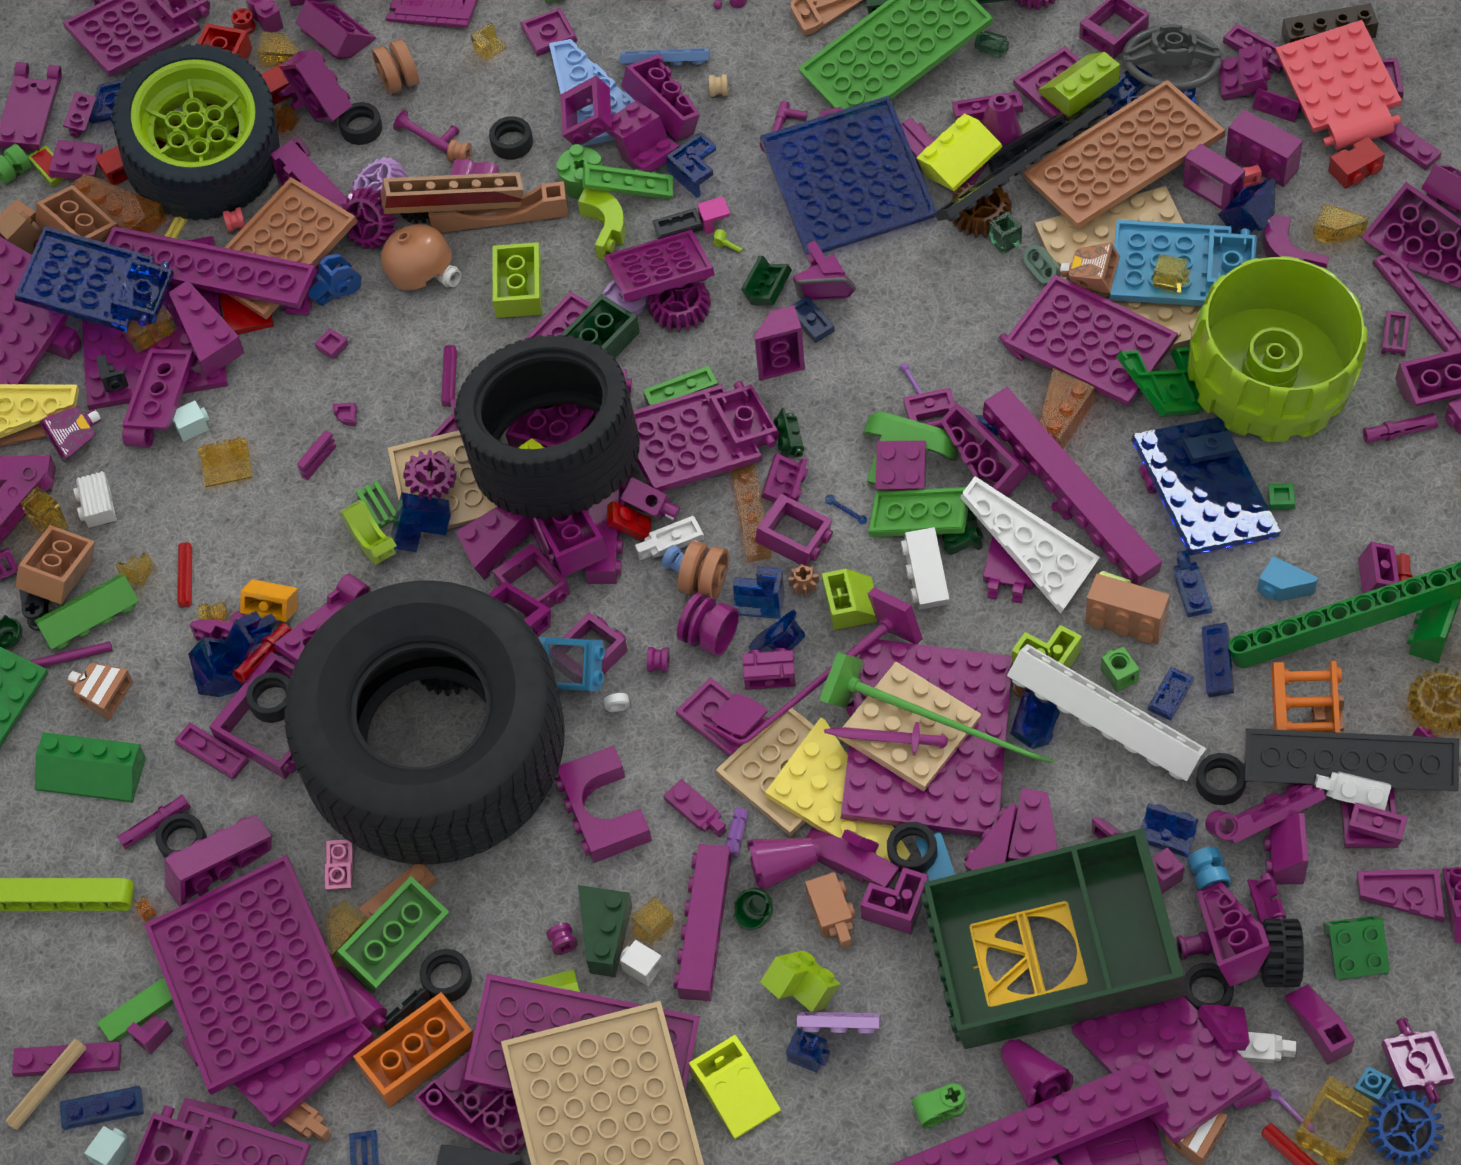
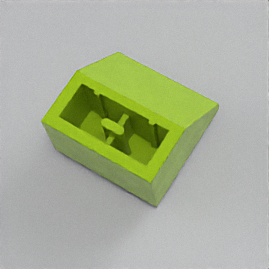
(848, 598)

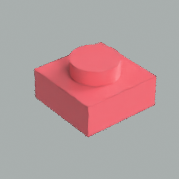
(1252, 175)

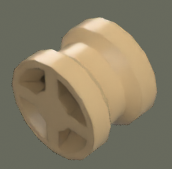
(718, 85)

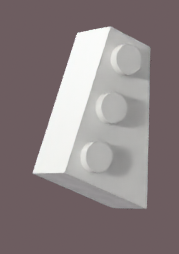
(925, 568)

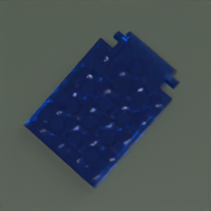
(94, 281)

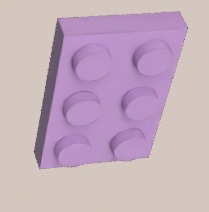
(839, 1021)

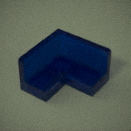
(687, 164)
(418, 516)
(762, 595)
(247, 634)

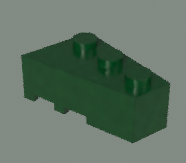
(605, 925)

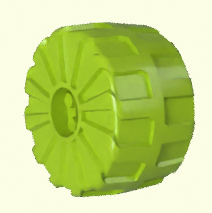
(1277, 348)

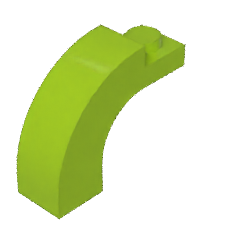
(607, 210)
(367, 533)

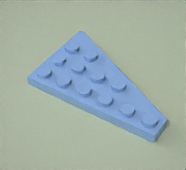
(574, 68)

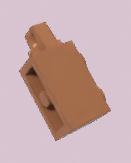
(830, 907)

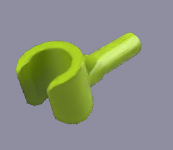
(720, 241)

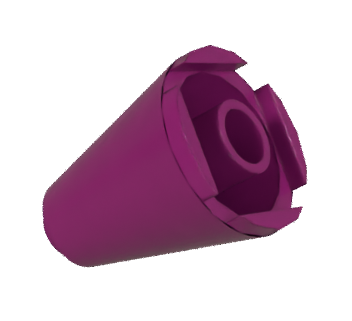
(1001, 119)
(780, 859)
(1034, 1073)

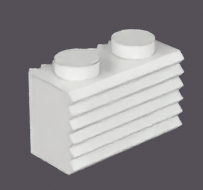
(95, 500)

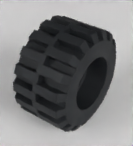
(1286, 958)

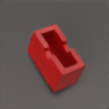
(1354, 165)

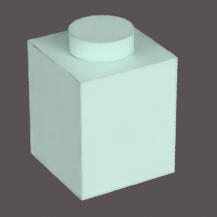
(190, 421)
(108, 1147)

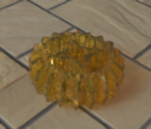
(1437, 688)

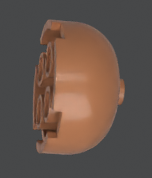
(415, 256)

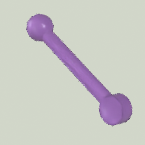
(905, 368)
(1276, 1095)

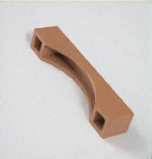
(542, 203)

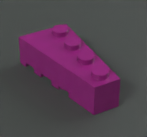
(656, 89)
(294, 163)
(984, 451)

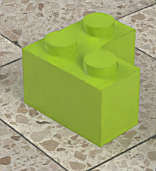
(1063, 646)
(802, 978)

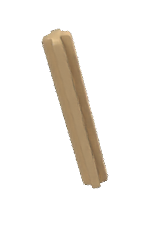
(45, 1084)

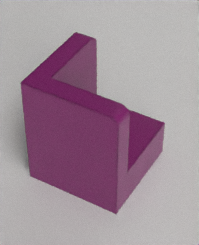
(151, 1034)

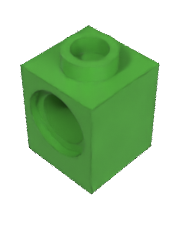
(1123, 677)

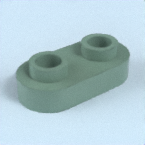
(1042, 267)

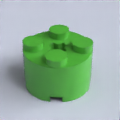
(571, 168)

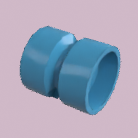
(1208, 868)

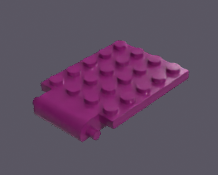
(131, 30)
(702, 435)
(292, 1080)
(214, 1140)

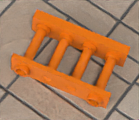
(1284, 702)

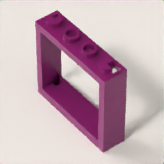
(237, 709)

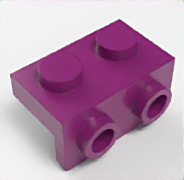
(784, 478)

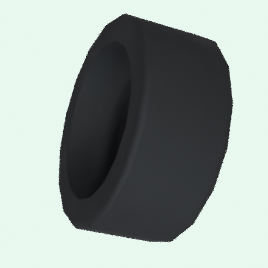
(506, 125)
(365, 135)
(258, 686)
(1215, 796)
(174, 823)
(912, 829)
(442, 957)
(1207, 970)

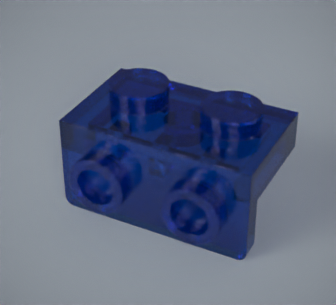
(1034, 720)
(1169, 829)

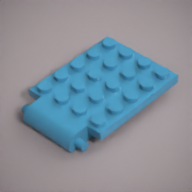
(1209, 253)

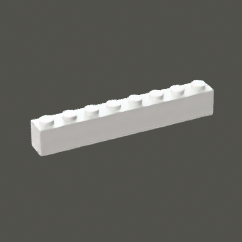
(1106, 712)

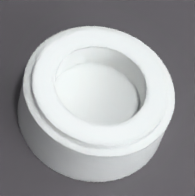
(616, 702)

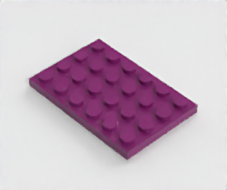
(1084, 334)
(1183, 1054)

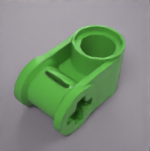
(937, 1106)

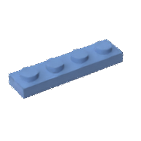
(674, 56)

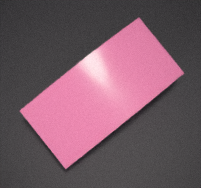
(339, 865)

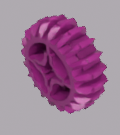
(368, 217)
(676, 310)

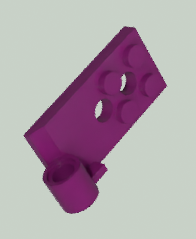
(151, 409)
(346, 591)
(1263, 815)

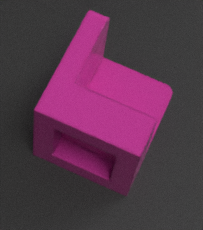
(712, 211)

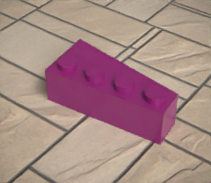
(206, 330)
(215, 858)

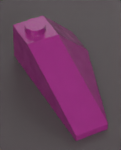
(1235, 935)

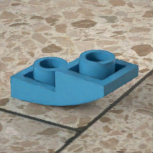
(942, 865)
(1377, 1085)

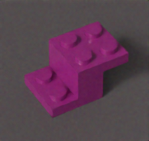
(641, 137)

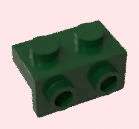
(765, 282)
(972, 536)

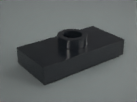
(678, 223)

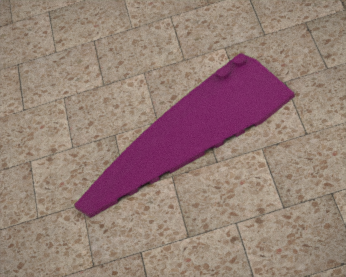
(1420, 234)

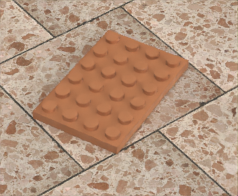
(292, 227)

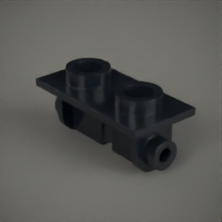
(411, 1004)

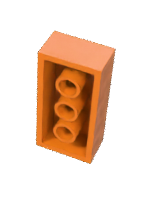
(414, 1049)

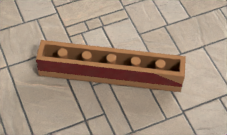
(451, 192)

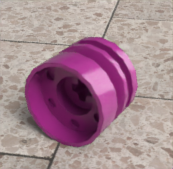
(708, 624)

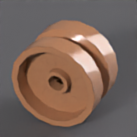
(395, 66)
(703, 570)

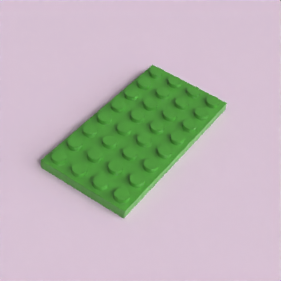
(892, 49)

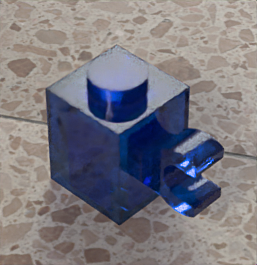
(808, 1050)

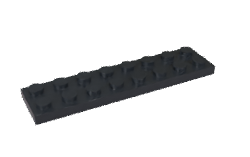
(1391, 759)

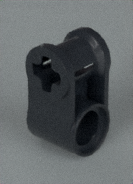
(33, 608)

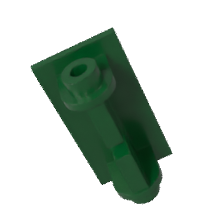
(787, 442)

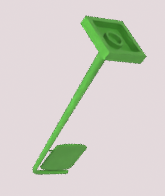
(845, 680)

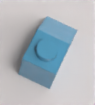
(1285, 581)

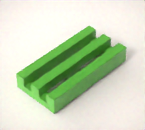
(369, 491)

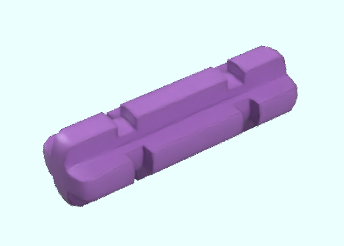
(736, 830)

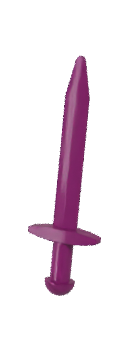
(890, 736)

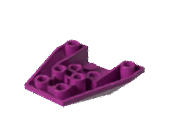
(474, 1110)

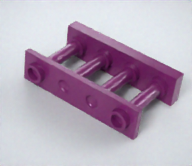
(15, 490)

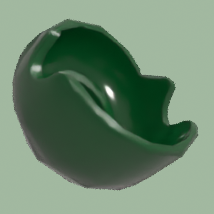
(9, 632)
(753, 908)

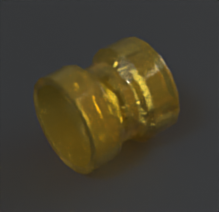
(213, 612)

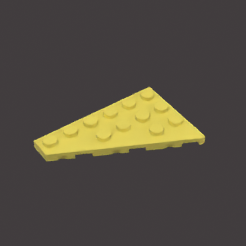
(29, 403)
(814, 788)

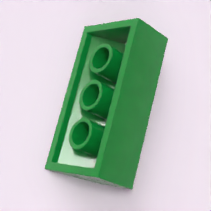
(88, 767)

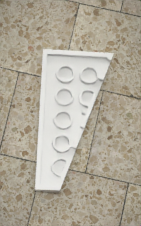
(1043, 552)

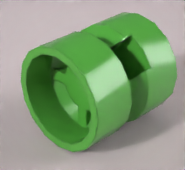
(13, 162)

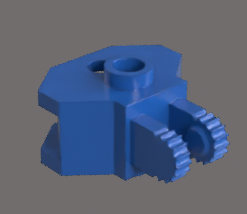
(333, 280)

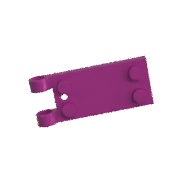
(28, 107)

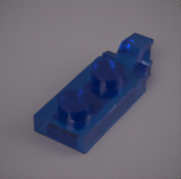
(1191, 586)

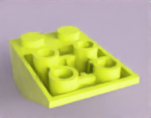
(734, 1086)

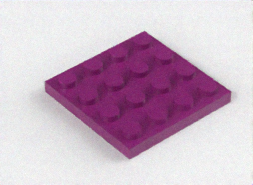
(659, 266)

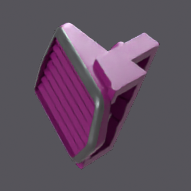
(824, 277)

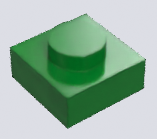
(1281, 496)

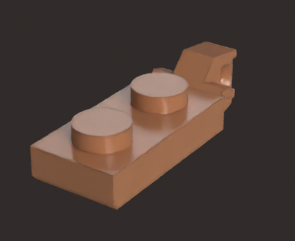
(307, 1122)

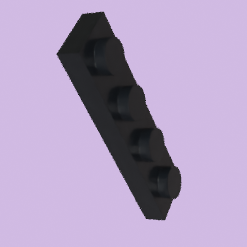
(1024, 141)

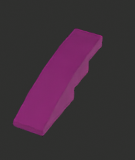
(853, 860)

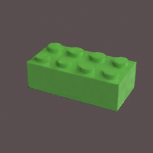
(391, 934)

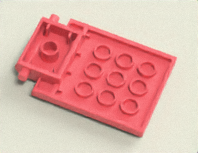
(1341, 84)

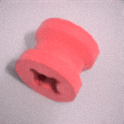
(234, 219)

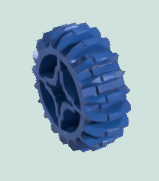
(1400, 1115)

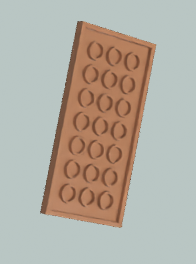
(1122, 154)

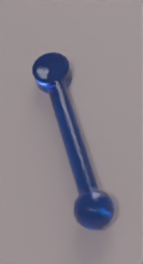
(830, 499)

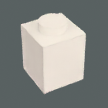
(641, 962)

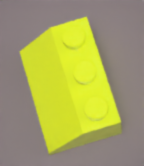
(958, 152)

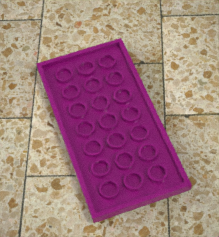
(521, 1008)

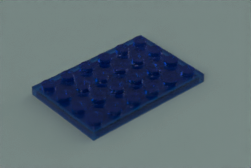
(1208, 501)

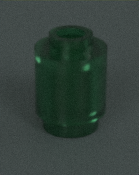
(991, 43)

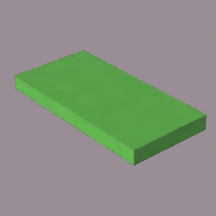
(916, 510)

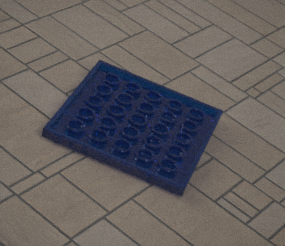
(848, 175)

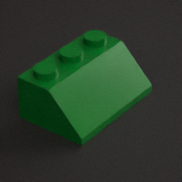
(1432, 630)

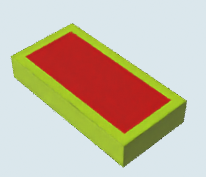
(41, 161)

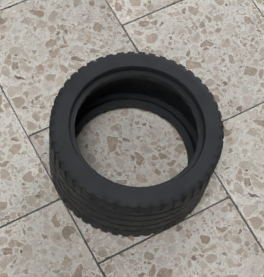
(540, 375)

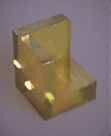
(486, 42)
(137, 569)

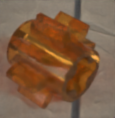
(285, 118)

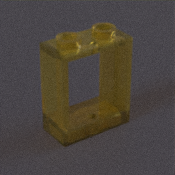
(1349, 1100)

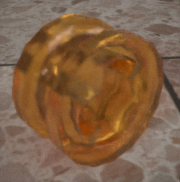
(144, 908)

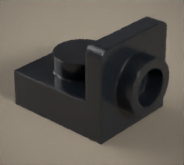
(111, 379)

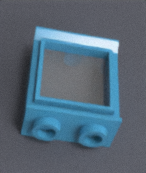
(576, 662)

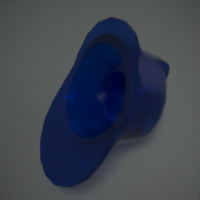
(782, 634)

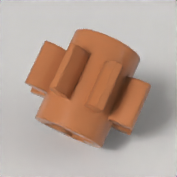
(803, 579)

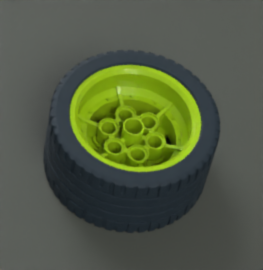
(176, 176)

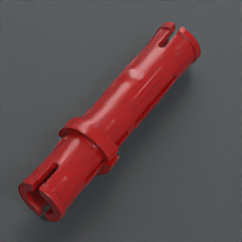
(254, 660)

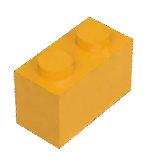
(268, 599)

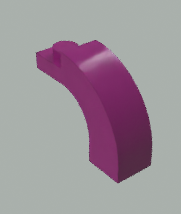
(1277, 243)

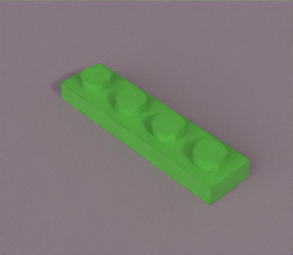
(627, 181)

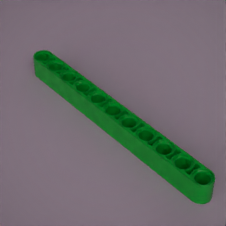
(1346, 616)

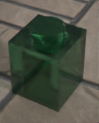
(1005, 232)

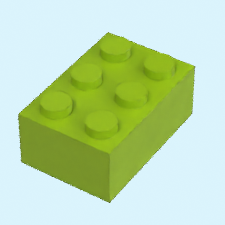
(517, 280)

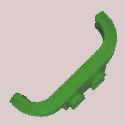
(897, 428)

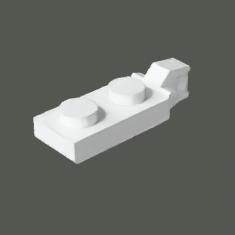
(677, 534)
(1355, 789)
(1267, 1048)

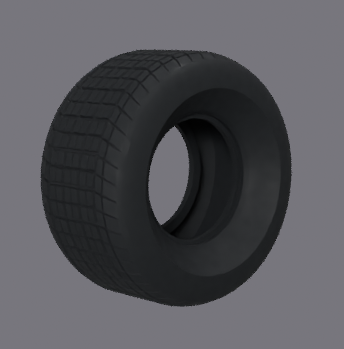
(406, 637)

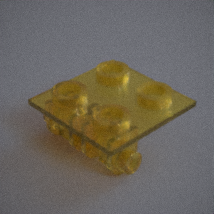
(225, 461)

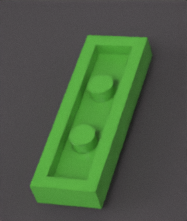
(680, 386)

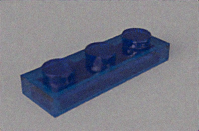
(1217, 660)
(101, 1107)

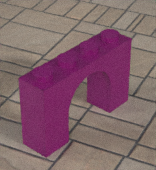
(601, 836)

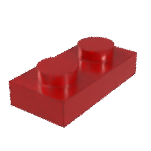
(628, 521)

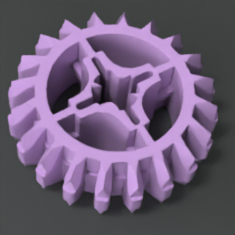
(373, 174)

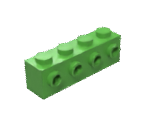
(86, 611)

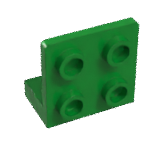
(1358, 946)

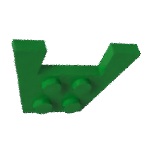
(1167, 391)

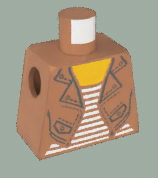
(1093, 267)

